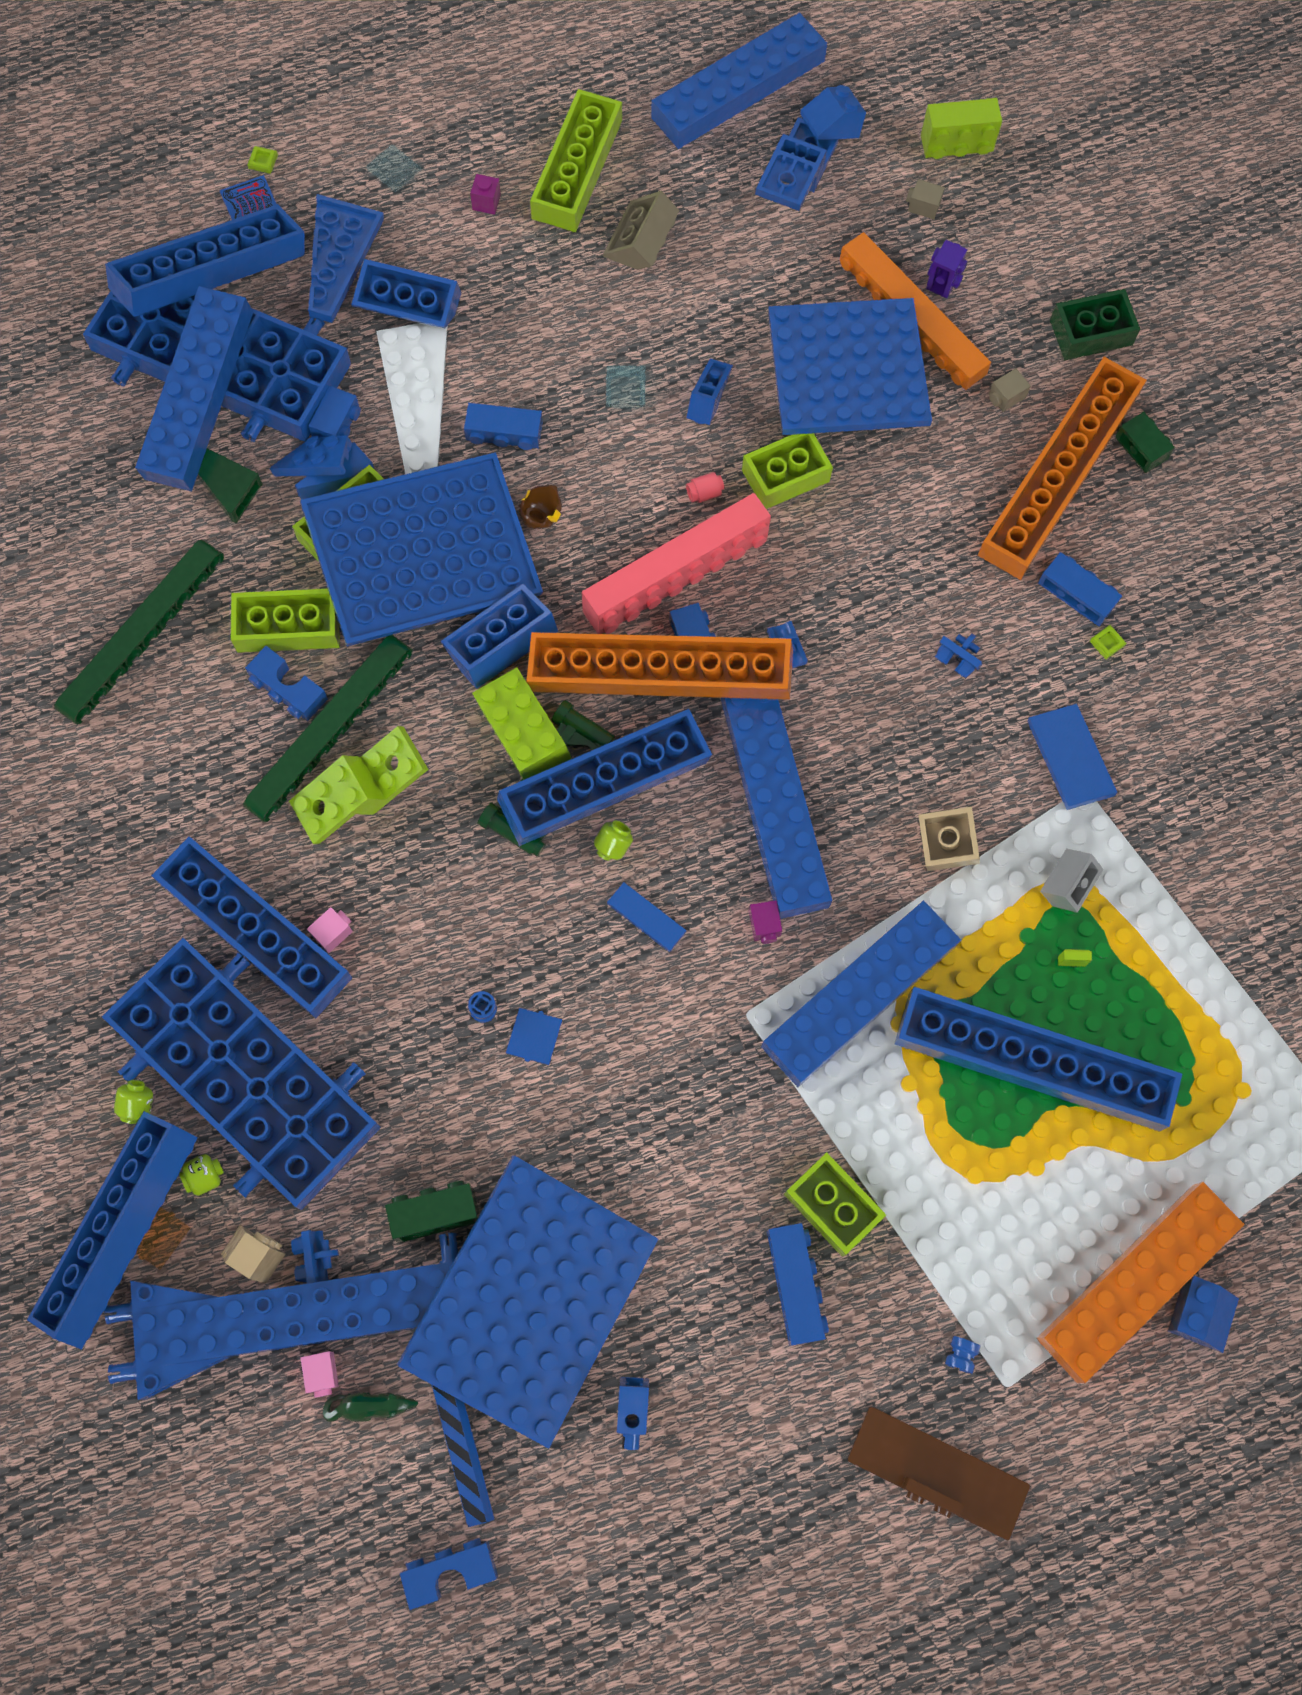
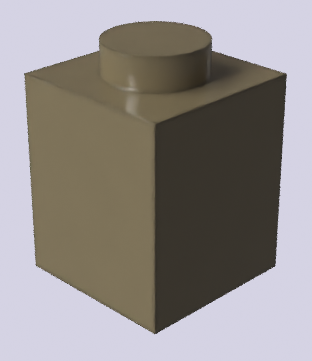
(925, 198)
(1009, 390)

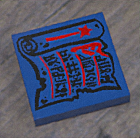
(248, 197)

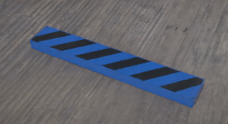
(464, 1458)

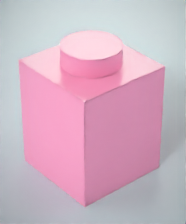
(330, 929)
(319, 1373)

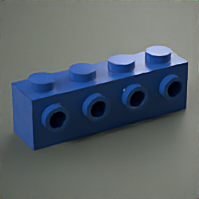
(796, 1284)

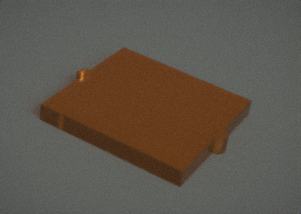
(162, 1238)

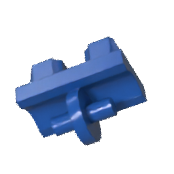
(788, 631)
(949, 649)
(316, 1256)

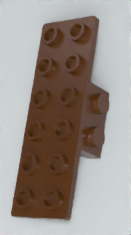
(938, 1473)

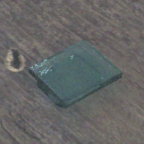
(393, 168)
(625, 387)

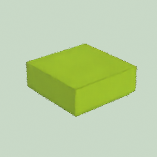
(262, 159)
(1108, 642)
(1075, 957)

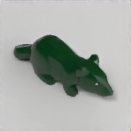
(364, 1406)

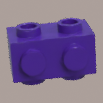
(946, 268)

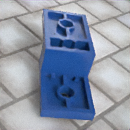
(797, 164)

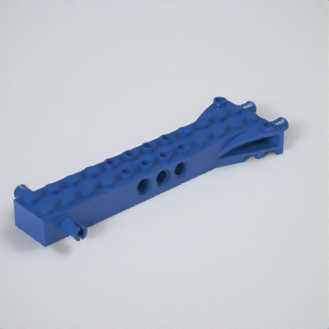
(191, 1331)

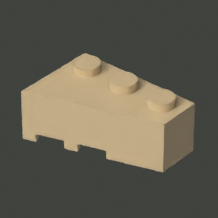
(253, 1254)

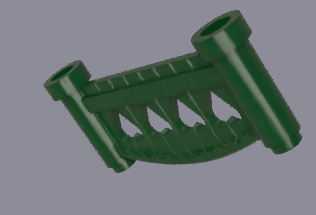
(575, 731)

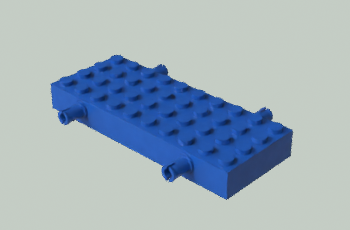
(274, 380)
(241, 1073)

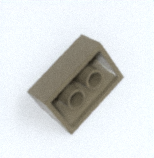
(642, 231)

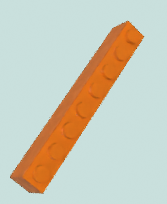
(936, 332)

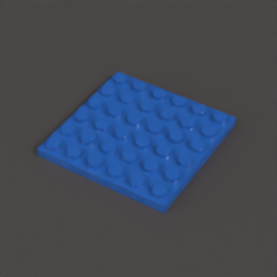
(849, 366)

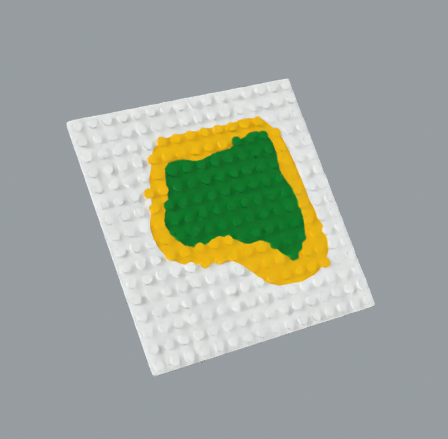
(1017, 1191)

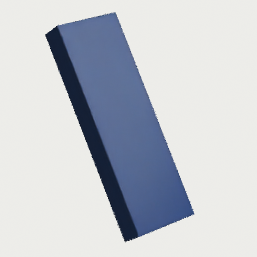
(646, 917)

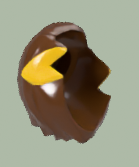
(541, 507)

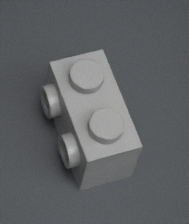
(1072, 880)

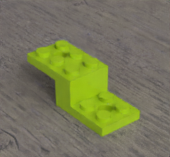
(358, 785)

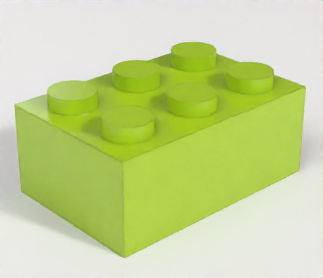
(961, 128)
(786, 468)
(834, 1204)

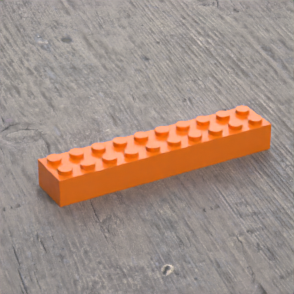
(1061, 468)
(660, 665)

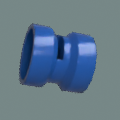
(485, 1011)
(963, 1353)

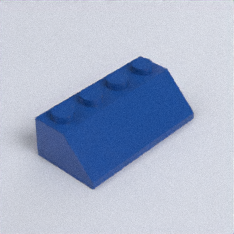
(406, 294)
(498, 635)

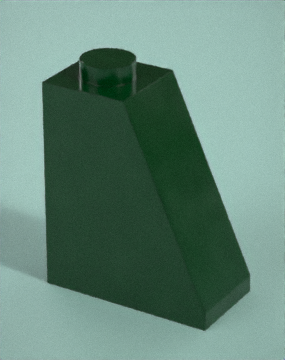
(229, 483)

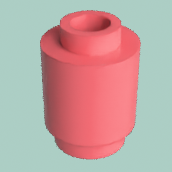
(705, 487)

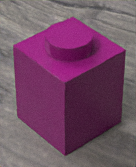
(485, 194)
(765, 921)

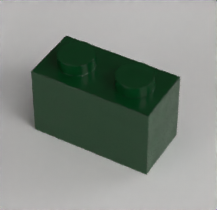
(1145, 442)

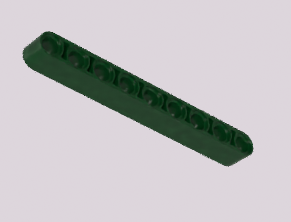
(138, 631)
(326, 728)

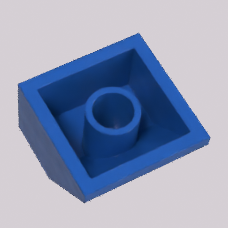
(834, 114)
(1204, 1313)

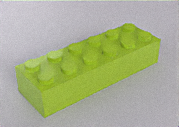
(576, 160)

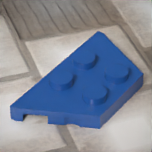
(315, 457)

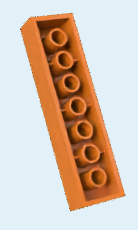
(1140, 1282)

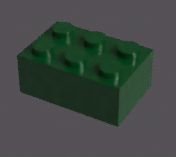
(1094, 324)
(432, 1211)

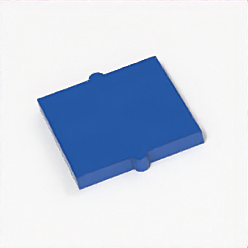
(534, 1036)

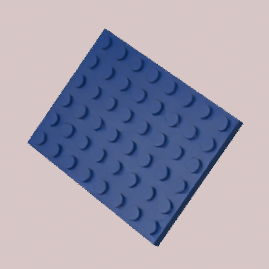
(419, 548)
(528, 1302)

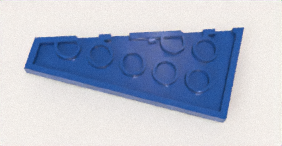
(339, 248)

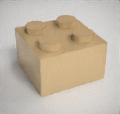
(949, 839)

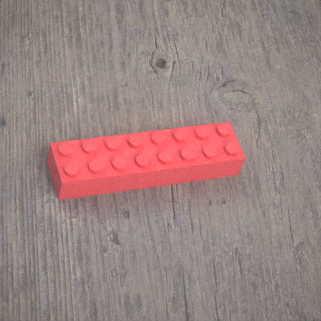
(676, 565)

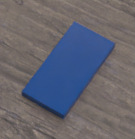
(1072, 757)

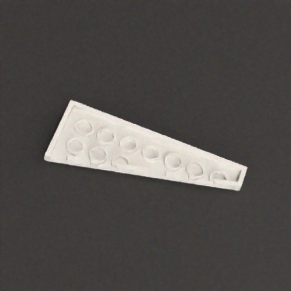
(415, 381)

